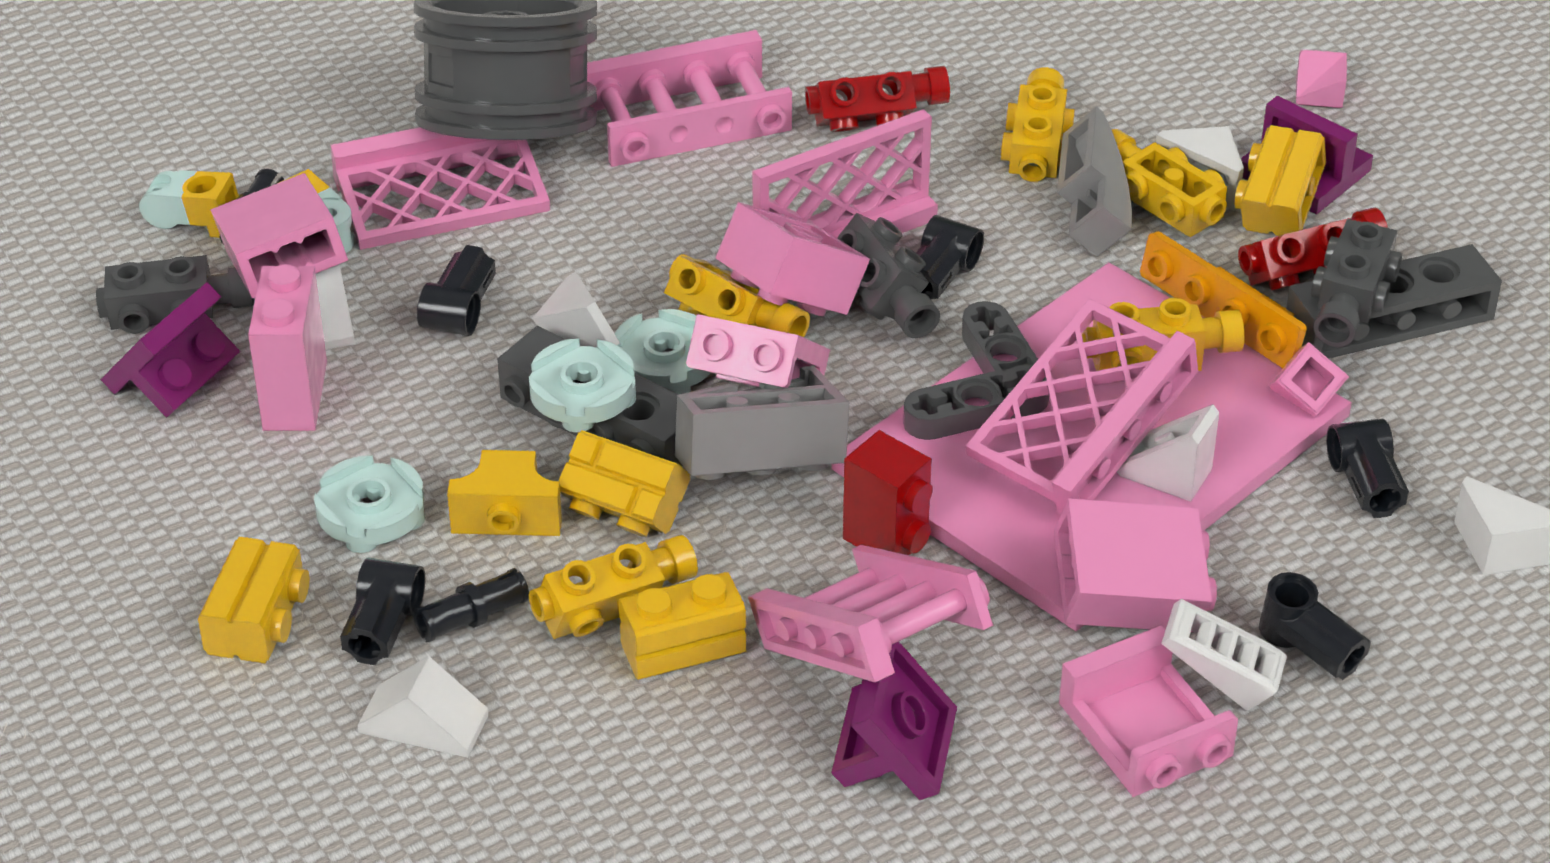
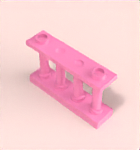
(682, 70)
(861, 617)

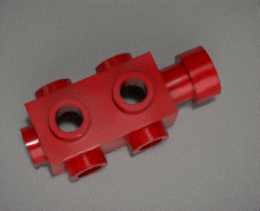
(867, 100)
(1287, 255)

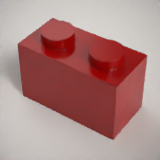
(887, 495)

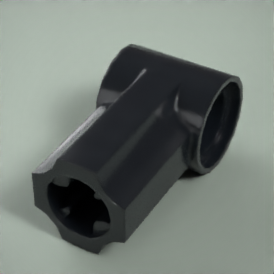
(947, 249)
(456, 298)
(1366, 456)
(383, 600)
(1298, 620)

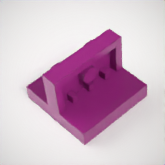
(1344, 160)
(176, 354)
(897, 727)

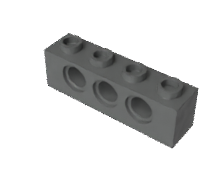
(1427, 298)
(644, 426)

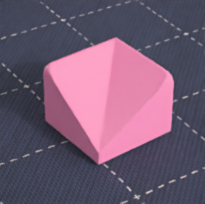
(1321, 78)
(1309, 380)

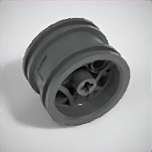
(505, 68)

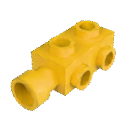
(1037, 126)
(1171, 186)
(713, 293)
(1222, 331)
(590, 603)

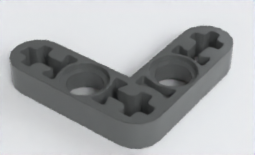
(941, 408)

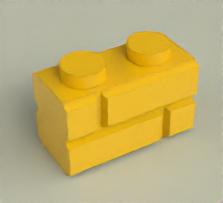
(1281, 180)
(623, 483)
(253, 600)
(682, 625)

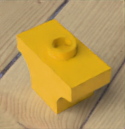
(505, 497)

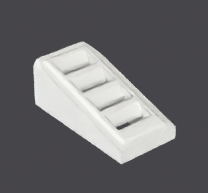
(1240, 664)

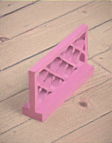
(420, 152)
(902, 204)
(1125, 418)

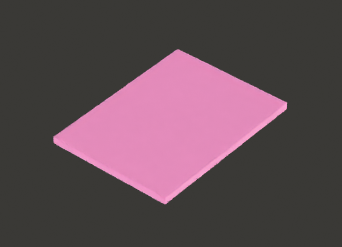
(1012, 527)

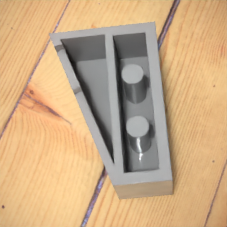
(762, 427)

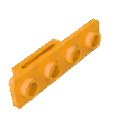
(1186, 276)

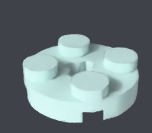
(648, 340)
(580, 405)
(369, 524)

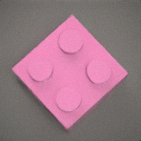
(791, 261)

